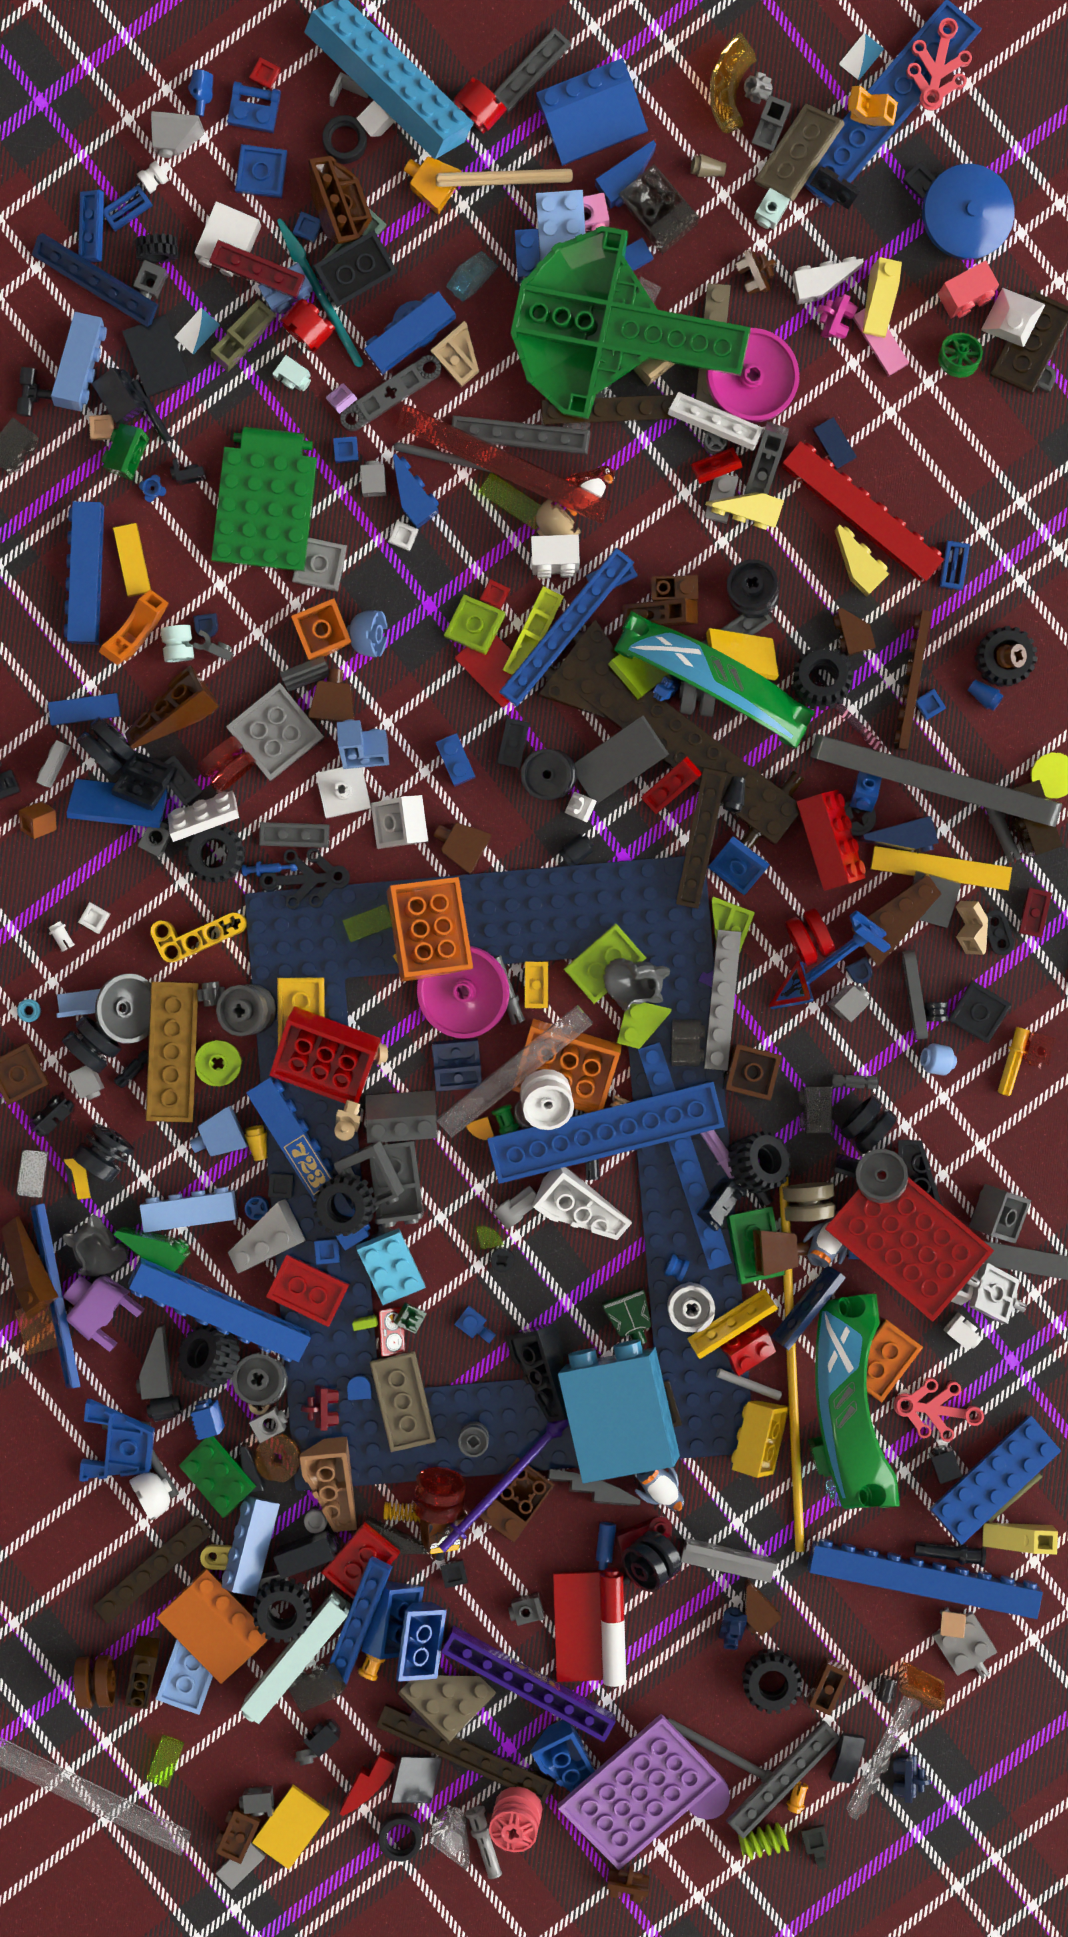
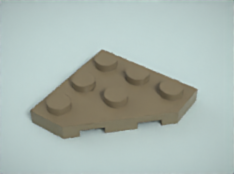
(447, 1701)

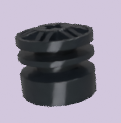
(101, 1155)

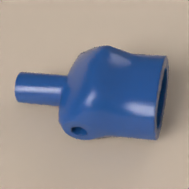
(201, 90)

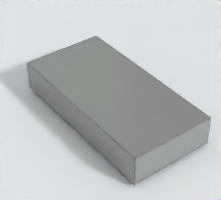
(233, 1873)

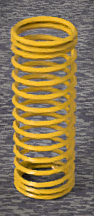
(387, 1512)

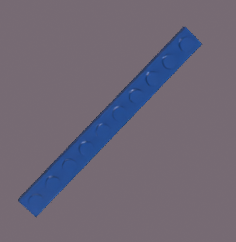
(685, 1161)

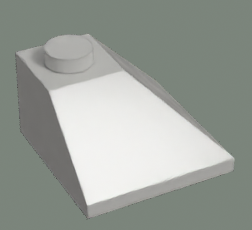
(1013, 317)

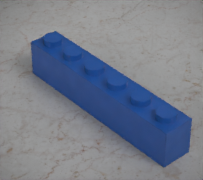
(85, 572)

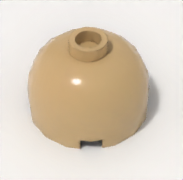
(554, 520)

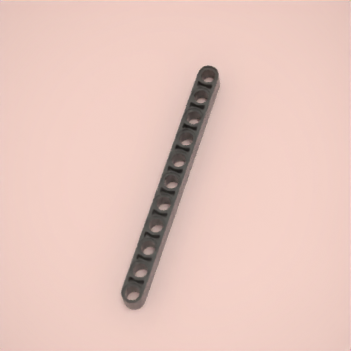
(936, 780)

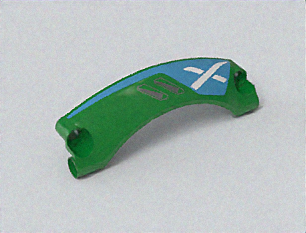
(715, 675)
(846, 1427)

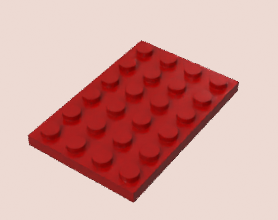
(912, 1245)

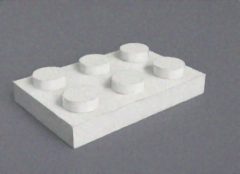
(202, 815)

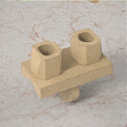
(347, 1121)

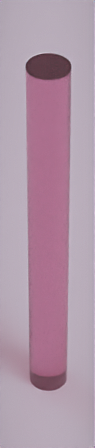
(855, 723)

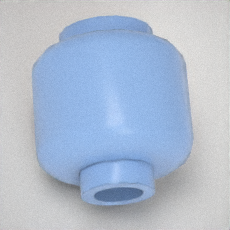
(938, 1059)

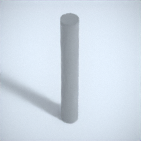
(749, 1384)

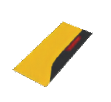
(77, 1180)

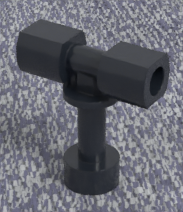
(30, 392)

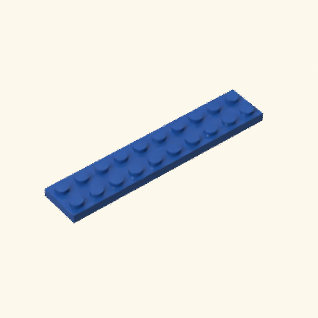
(860, 142)
(607, 1132)

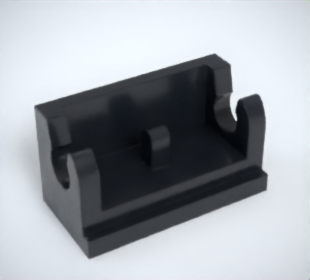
(721, 1203)

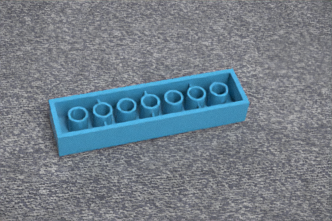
(388, 77)

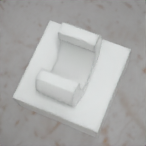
(580, 806)

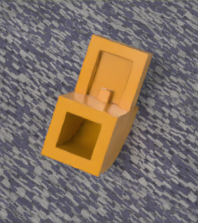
(871, 109)

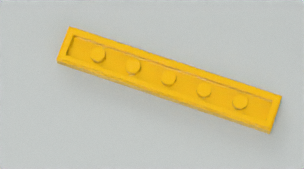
(949, 868)

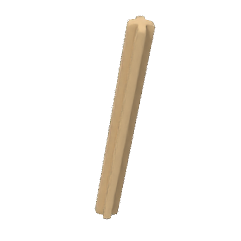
(504, 177)

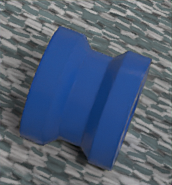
(254, 1211)
(676, 1268)

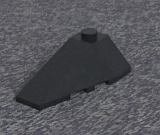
(918, 1166)
(541, 1359)

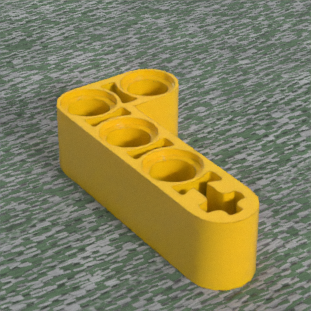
(201, 933)

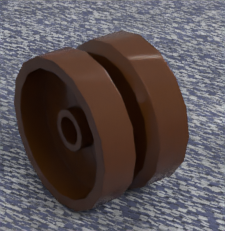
(94, 1682)

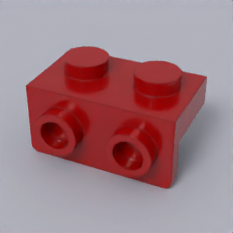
(748, 1348)

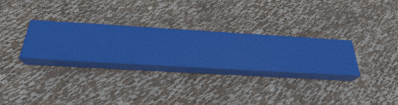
(566, 627)
(57, 1307)

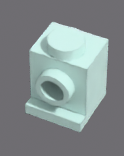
(292, 374)

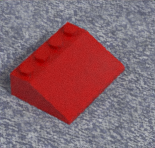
(324, 1056)

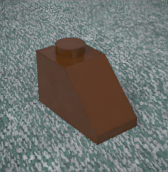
(759, 1610)

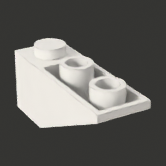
(817, 282)

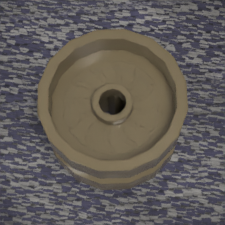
(809, 1204)

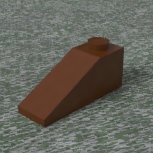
(665, 612)

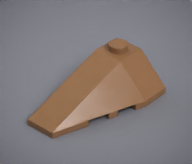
(329, 1475)

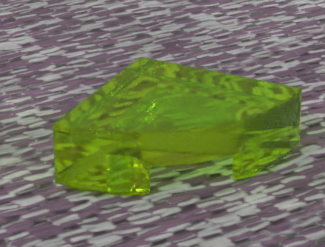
(488, 1237)

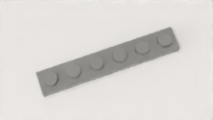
(722, 1000)

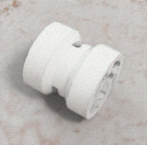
(148, 180)

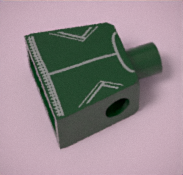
(629, 1314)

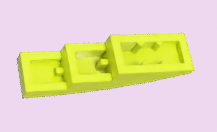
(534, 628)

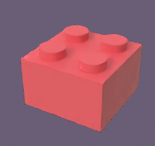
(968, 290)

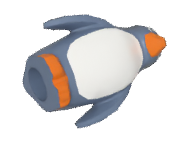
(824, 1246)
(661, 1488)

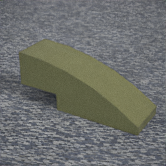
(242, 335)

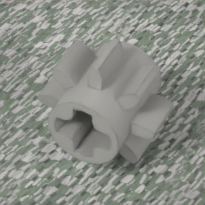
(758, 87)

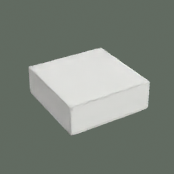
(403, 535)
(94, 918)

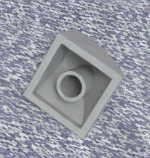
(174, 132)

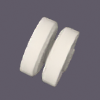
(546, 1099)

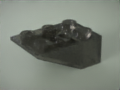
(659, 209)

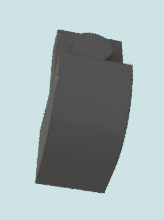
(771, 123)

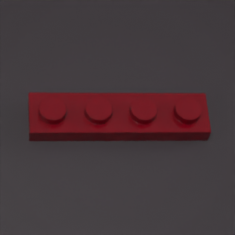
(257, 269)

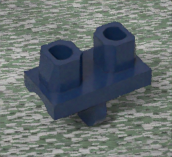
(732, 1627)
(908, 1788)

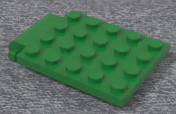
(265, 500)

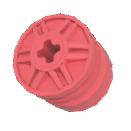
(515, 1819)

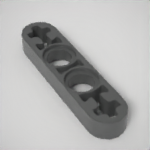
(914, 994)

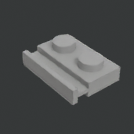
(53, 764)

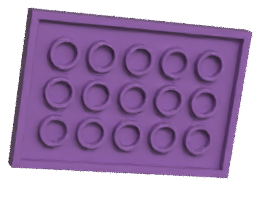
(639, 1792)

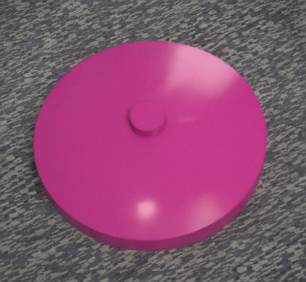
(766, 380)
(467, 1000)

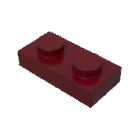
(1035, 912)

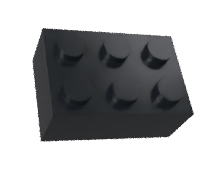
(355, 269)

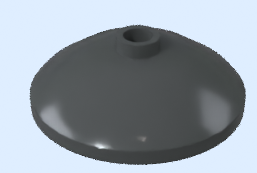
(133, 1021)

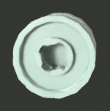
(177, 643)

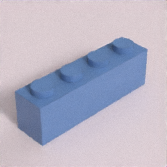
(78, 362)
(250, 1546)

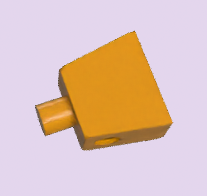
(425, 185)

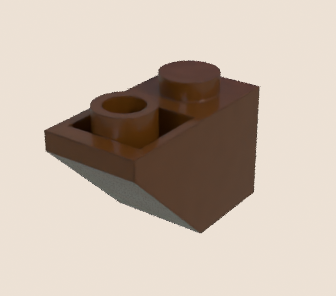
(674, 587)
(854, 632)

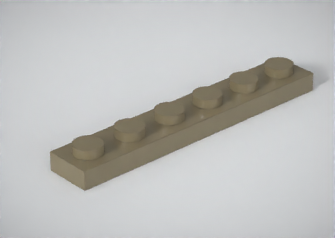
(715, 309)

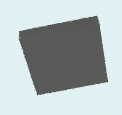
(942, 908)

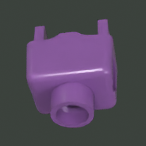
(95, 1307)

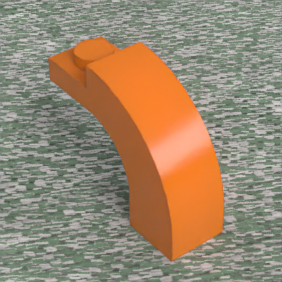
(136, 628)

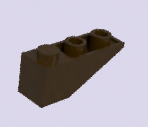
(142, 1672)

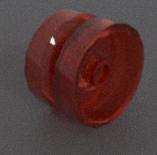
(226, 764)
(439, 1495)

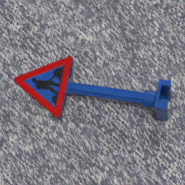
(796, 986)

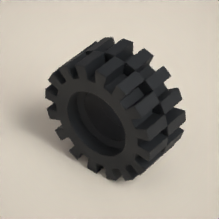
(156, 248)

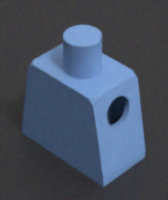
(220, 1134)

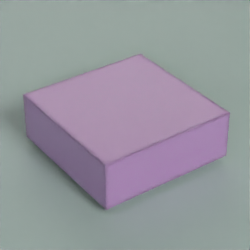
(341, 398)

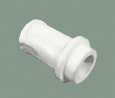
(60, 934)

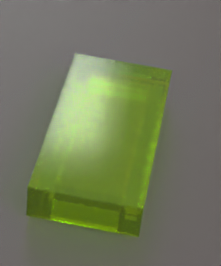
(368, 923)
(165, 1761)

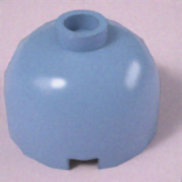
(367, 633)

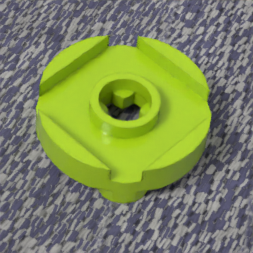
(220, 1076)

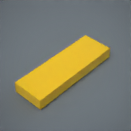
(132, 559)

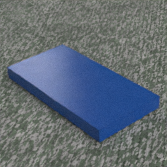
(95, 802)

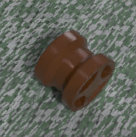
(1011, 656)

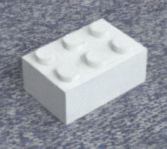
(555, 555)

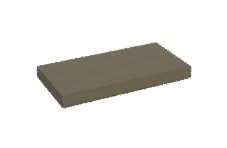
(799, 151)
(402, 1401)

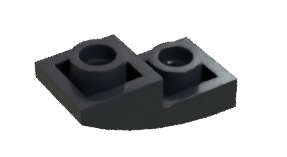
(848, 1754)

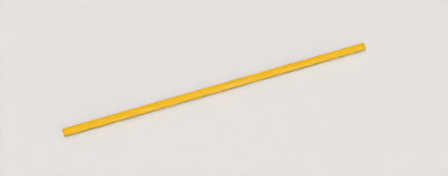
(793, 1397)

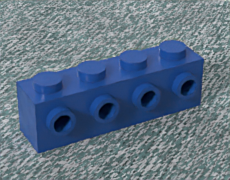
(410, 332)

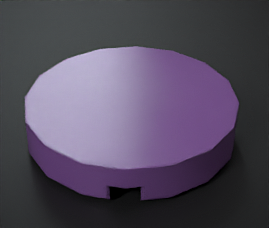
(713, 1803)

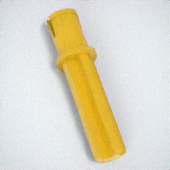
(1013, 1061)

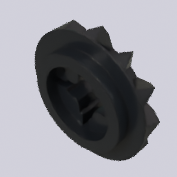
(868, 820)

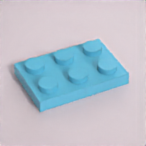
(390, 1266)

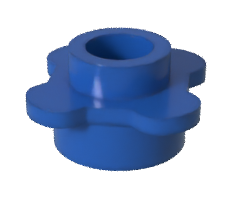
(148, 483)

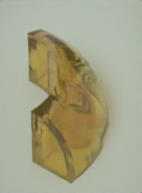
(725, 80)

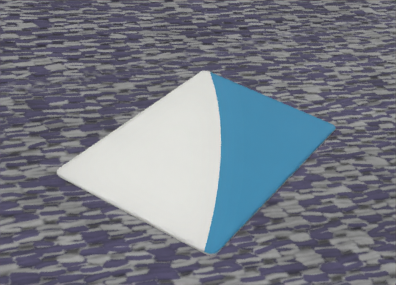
(861, 56)
(197, 331)

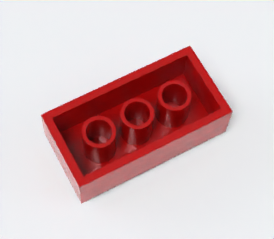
(831, 839)

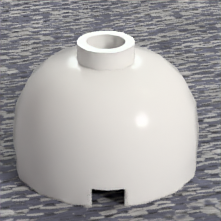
(152, 1493)

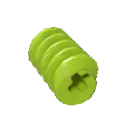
(763, 1841)

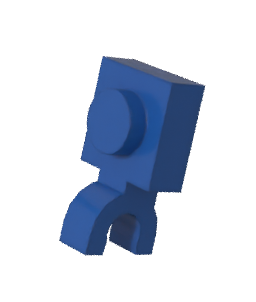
(472, 1323)

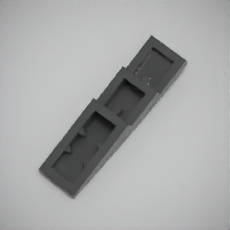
(601, 1491)

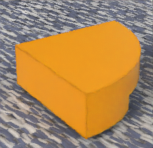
(481, 1128)

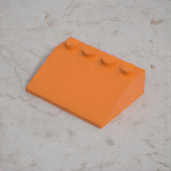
(429, 928)
(585, 1063)
(213, 1625)

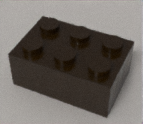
(1035, 836)

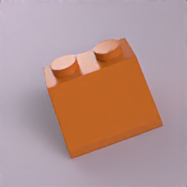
(321, 629)

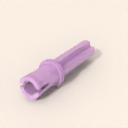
(718, 1150)

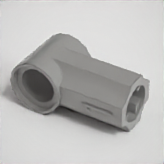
(513, 1210)

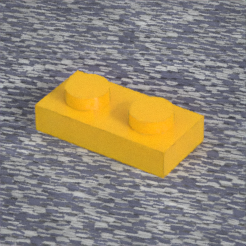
(536, 984)

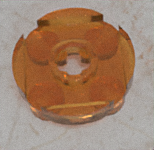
(265, 1454)

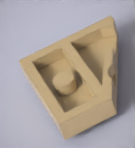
(457, 355)

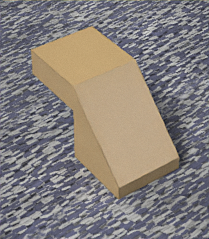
(974, 933)

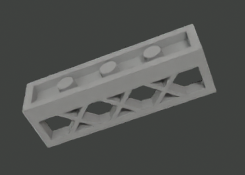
(728, 1560)

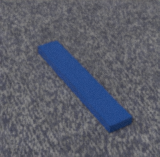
(360, 1616)

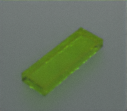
(510, 500)

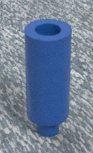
(605, 1544)

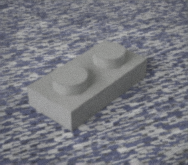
(722, 488)

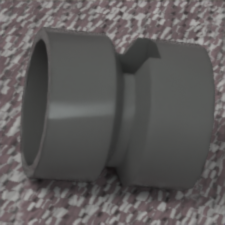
(473, 1439)

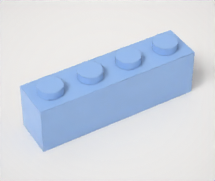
(189, 1210)

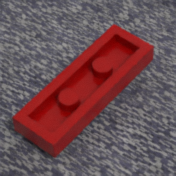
(671, 785)

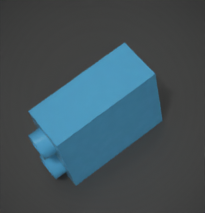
(618, 1412)

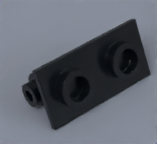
(840, 191)
(43, 1119)

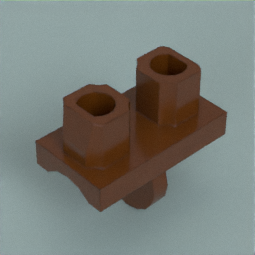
(751, 263)
(627, 1882)

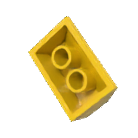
(759, 1438)

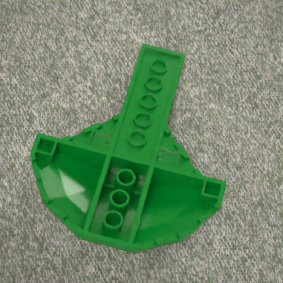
(590, 322)

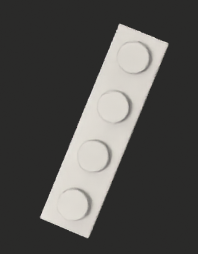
(715, 421)

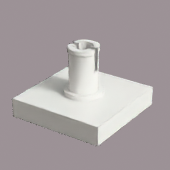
(343, 791)

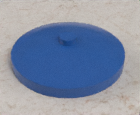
(968, 211)

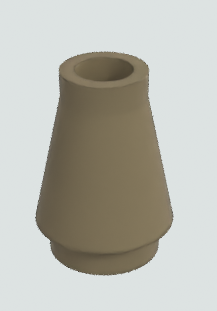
(707, 167)

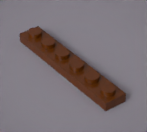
(910, 690)

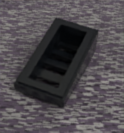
(250, 1468)

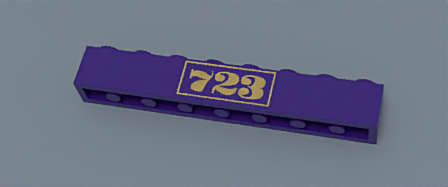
(528, 1683)

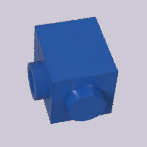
(865, 791)

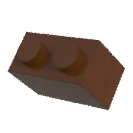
(827, 1686)

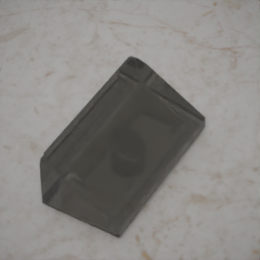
(32, 1173)

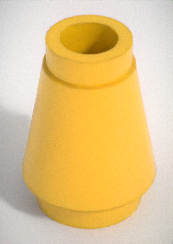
(257, 1141)

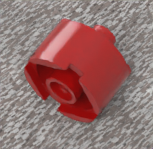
(479, 104)
(306, 325)

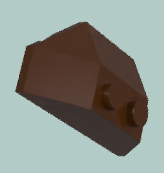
(338, 200)

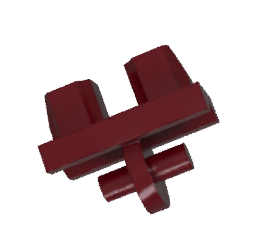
(323, 1417)

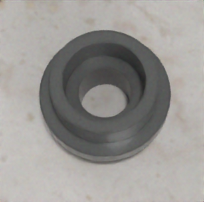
(305, 1756)

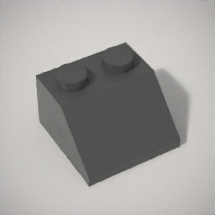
(999, 1213)

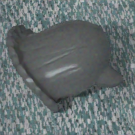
(634, 982)
(96, 1248)

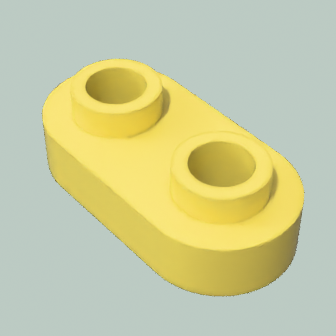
(220, 1562)

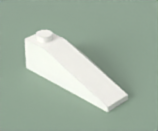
(572, 1201)

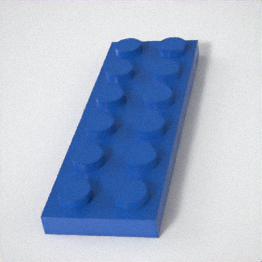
(995, 1479)

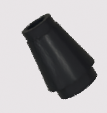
(735, 795)

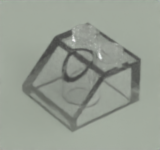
(451, 1835)

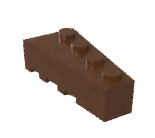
(901, 914)

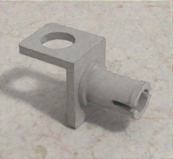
(345, 82)

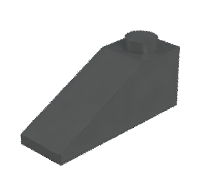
(767, 459)
(155, 1374)

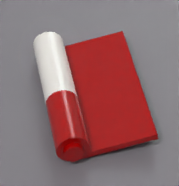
(590, 1626)

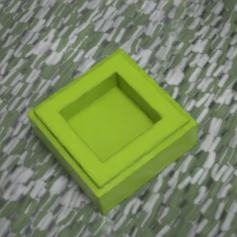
(365, 1322)

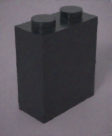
(306, 1553)

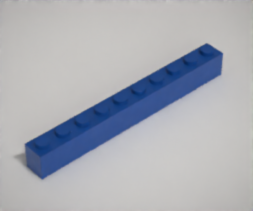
(925, 1579)

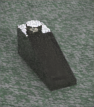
(401, 1540)

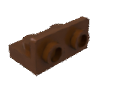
(237, 1836)

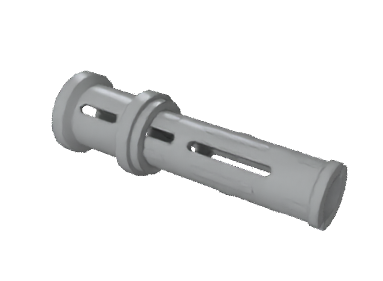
(480, 1831)

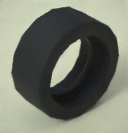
(343, 121)
(403, 1819)

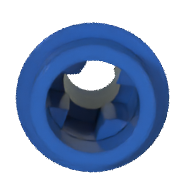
(985, 694)

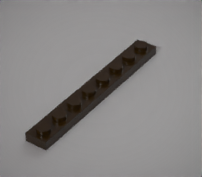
(465, 1753)

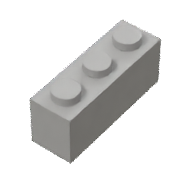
(849, 1002)

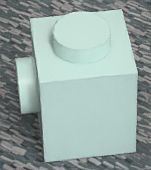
(771, 209)

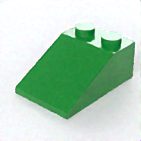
(155, 1247)

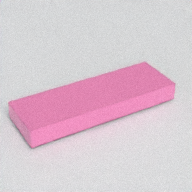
(885, 349)

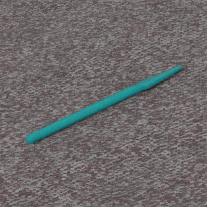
(298, 255)

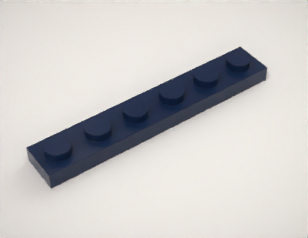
(94, 279)

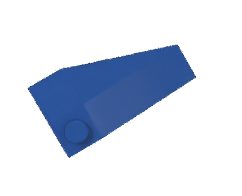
(563, 1755)

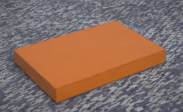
(889, 1358)

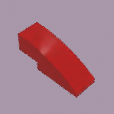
(368, 1782)

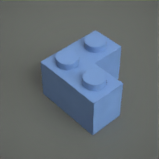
(361, 748)

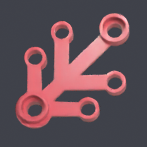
(938, 69)
(934, 1409)

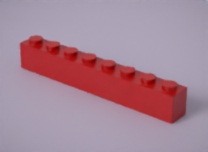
(862, 512)

